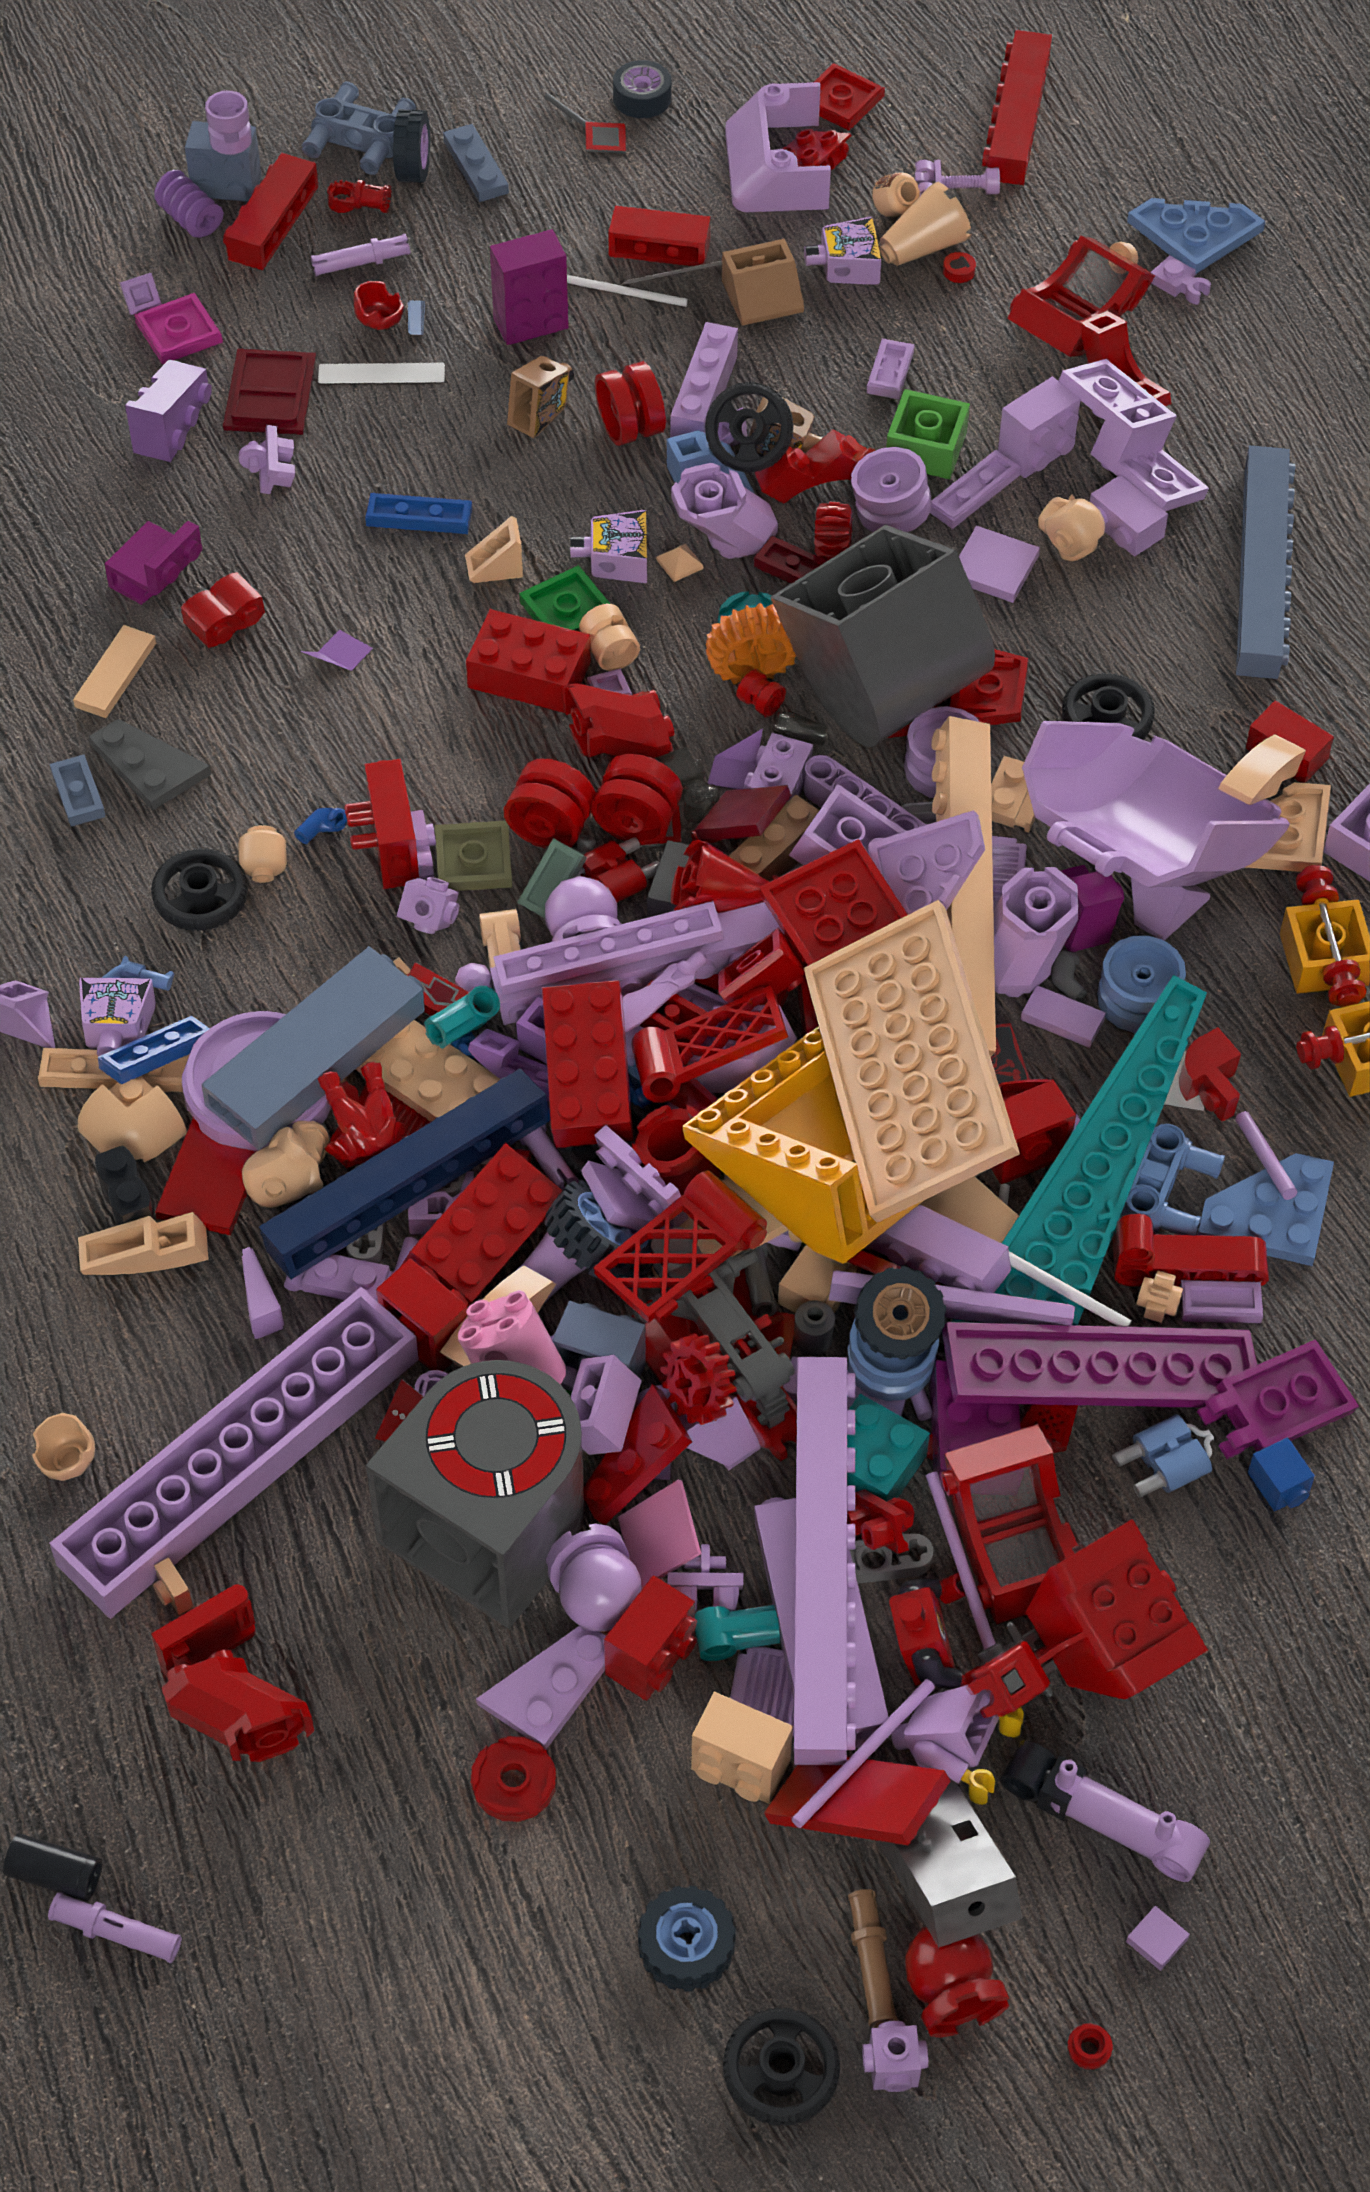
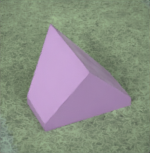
(1165, 908)
(26, 1013)
(724, 1440)

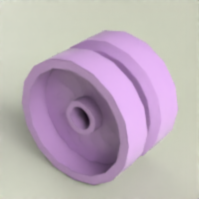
(891, 489)
(919, 754)

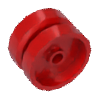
(630, 403)
(637, 798)
(549, 803)

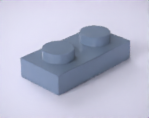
(77, 790)

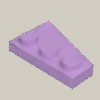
(548, 1687)

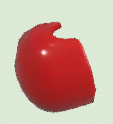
(376, 306)

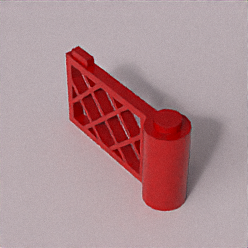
(663, 1059)
(711, 1207)

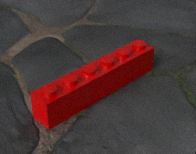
(1019, 105)

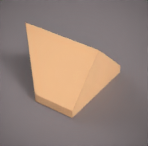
(497, 555)

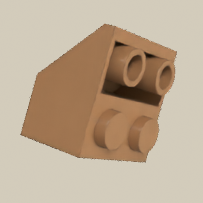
(762, 282)

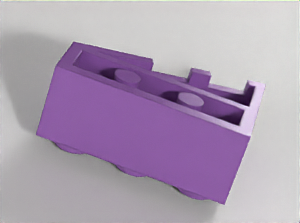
(167, 409)

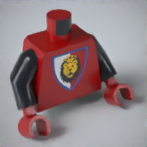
(923, 1631)

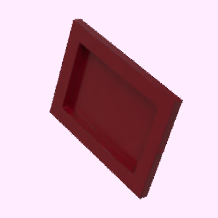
(270, 390)

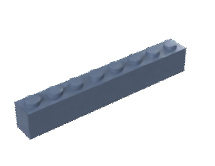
(1264, 563)

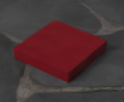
(743, 813)

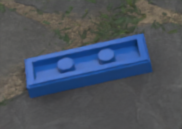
(419, 513)
(152, 1050)

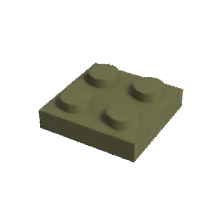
(474, 855)

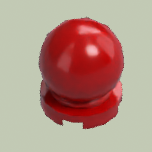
(666, 1149)
(954, 1983)

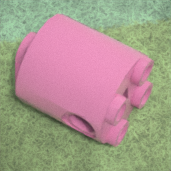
(510, 1332)

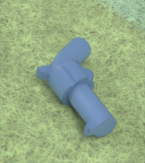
(138, 971)

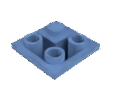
(693, 450)

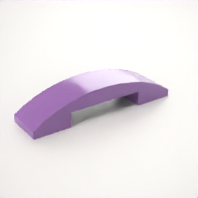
(501, 1058)

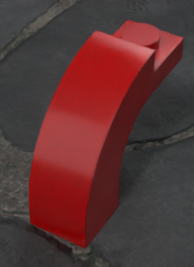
(1108, 339)

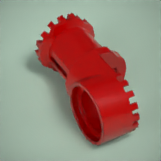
(359, 195)

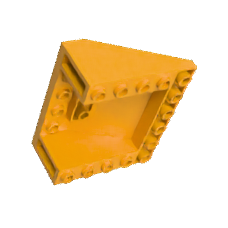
(791, 1150)

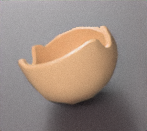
(63, 1447)

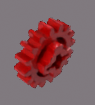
(698, 1379)

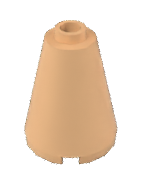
(926, 227)

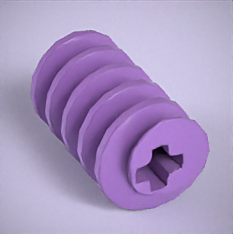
(188, 204)

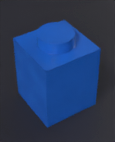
(1281, 1475)

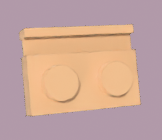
(1010, 796)

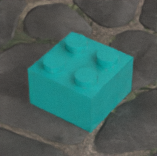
(885, 1449)

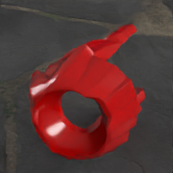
(360, 1129)

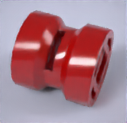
(760, 692)

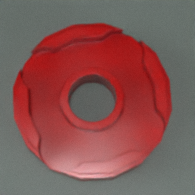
(518, 1802)

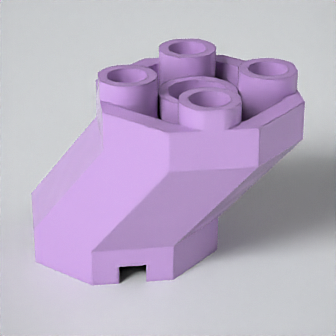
(724, 509)
(1031, 928)

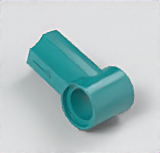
(462, 1016)
(725, 1632)

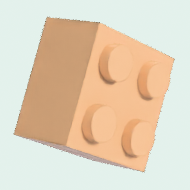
(741, 1748)

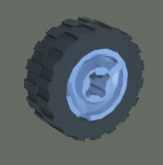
(668, 1955)

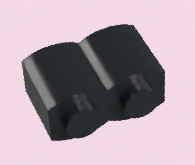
(122, 1185)

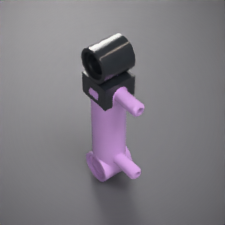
(1066, 1791)

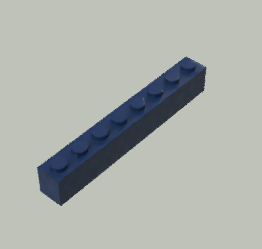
(404, 1173)

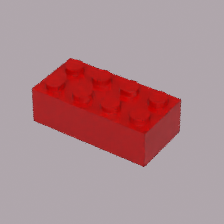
(586, 1062)
(486, 1224)

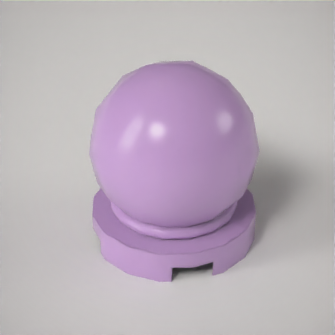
(580, 908)
(593, 1576)

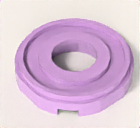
(211, 1053)

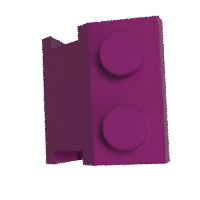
(152, 560)

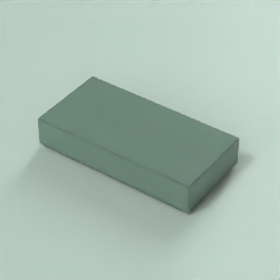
(555, 866)

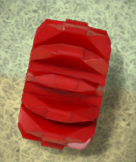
(832, 529)

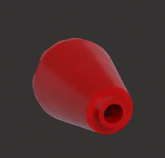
(716, 878)

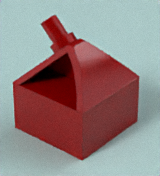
(1040, 1125)

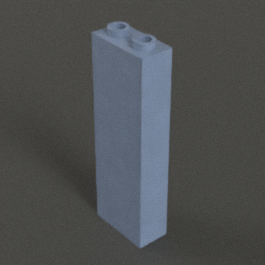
(324, 1033)

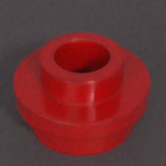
(1090, 2033)

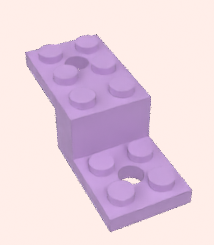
(1133, 434)

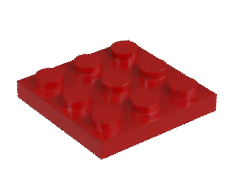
(831, 902)

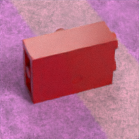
(391, 822)

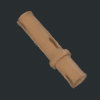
(869, 1940)

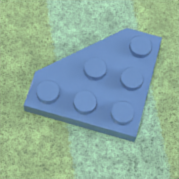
(1195, 230)
(1260, 1211)

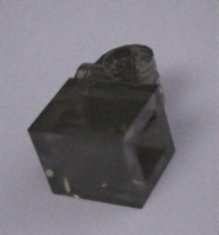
(696, 794)

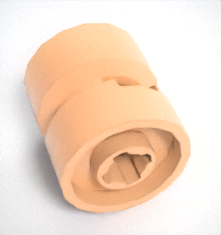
(610, 637)

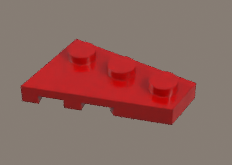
(650, 1445)

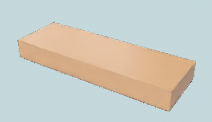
(114, 671)

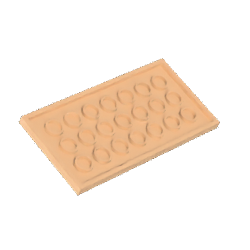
(909, 1062)

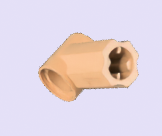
(500, 933)

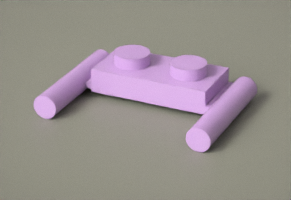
(342, 1276)

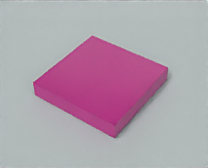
(178, 328)

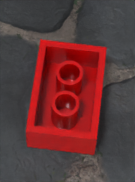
(527, 659)

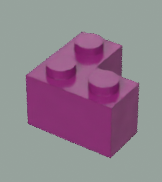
(1097, 908)

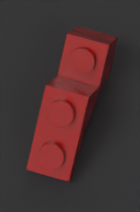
(826, 461)

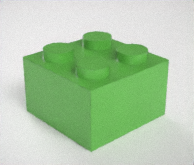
(931, 429)

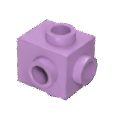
(428, 904)
(893, 2071)

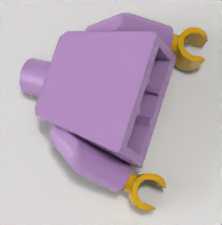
(952, 1735)

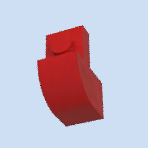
(1206, 1073)

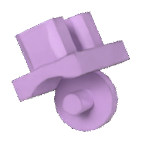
(265, 460)
(724, 1585)

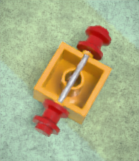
(1326, 940)
(1345, 1043)

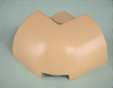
(132, 1117)

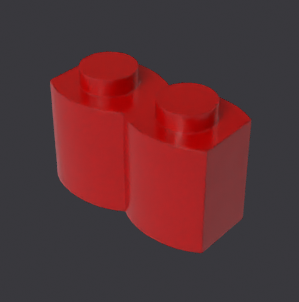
(223, 610)

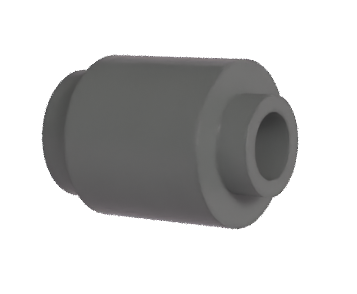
(814, 1327)

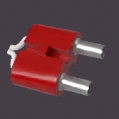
(611, 868)

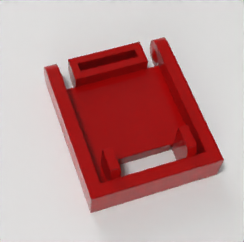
(208, 1628)

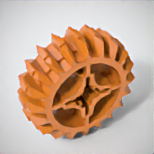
(749, 642)

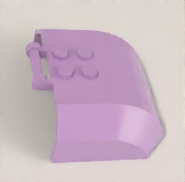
(1142, 806)

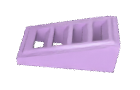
(263, 1306)

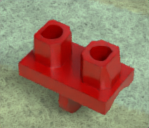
(881, 1521)

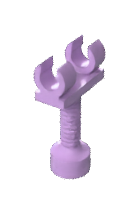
(988, 181)

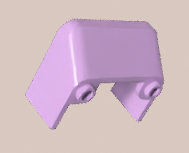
(771, 178)

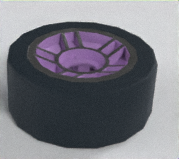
(642, 89)

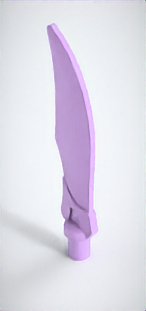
(643, 1003)

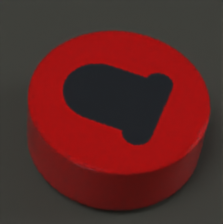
(959, 267)

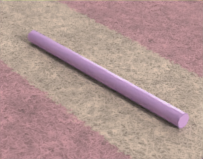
(960, 1560)
(862, 1753)

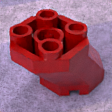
(617, 722)
(236, 1707)

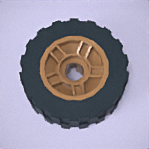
(922, 1304)

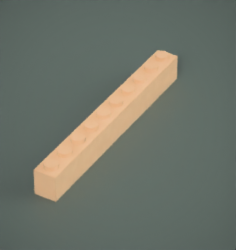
(962, 786)

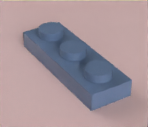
(476, 162)

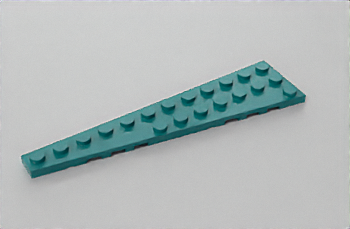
(1087, 1186)

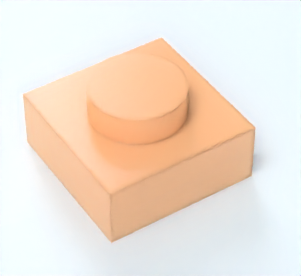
(172, 1587)

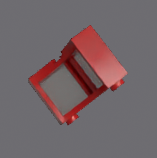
(1082, 287)
(1008, 1516)

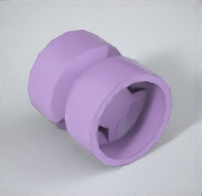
(228, 122)

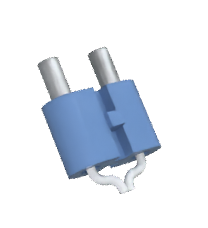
(1170, 1453)

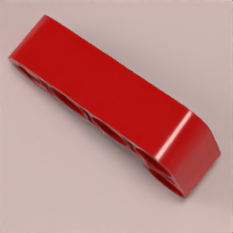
(1188, 1257)

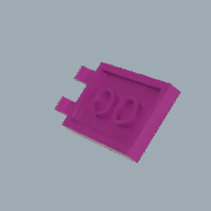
(1279, 1399)

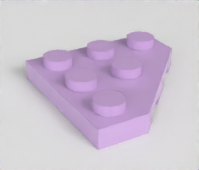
(930, 860)

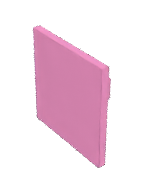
(660, 1533)

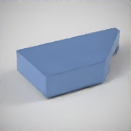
(416, 316)

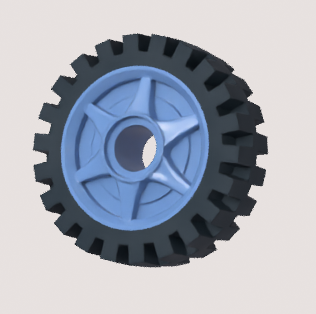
(585, 1234)

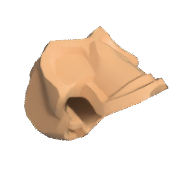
(1072, 526)
(287, 1166)

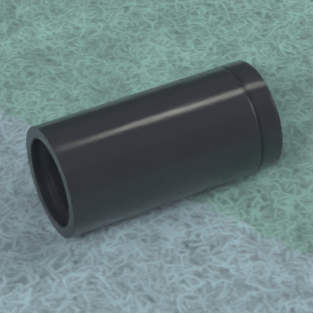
(52, 1867)

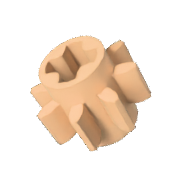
(1159, 1296)

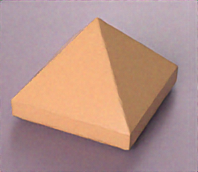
(679, 562)

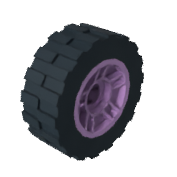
(411, 145)

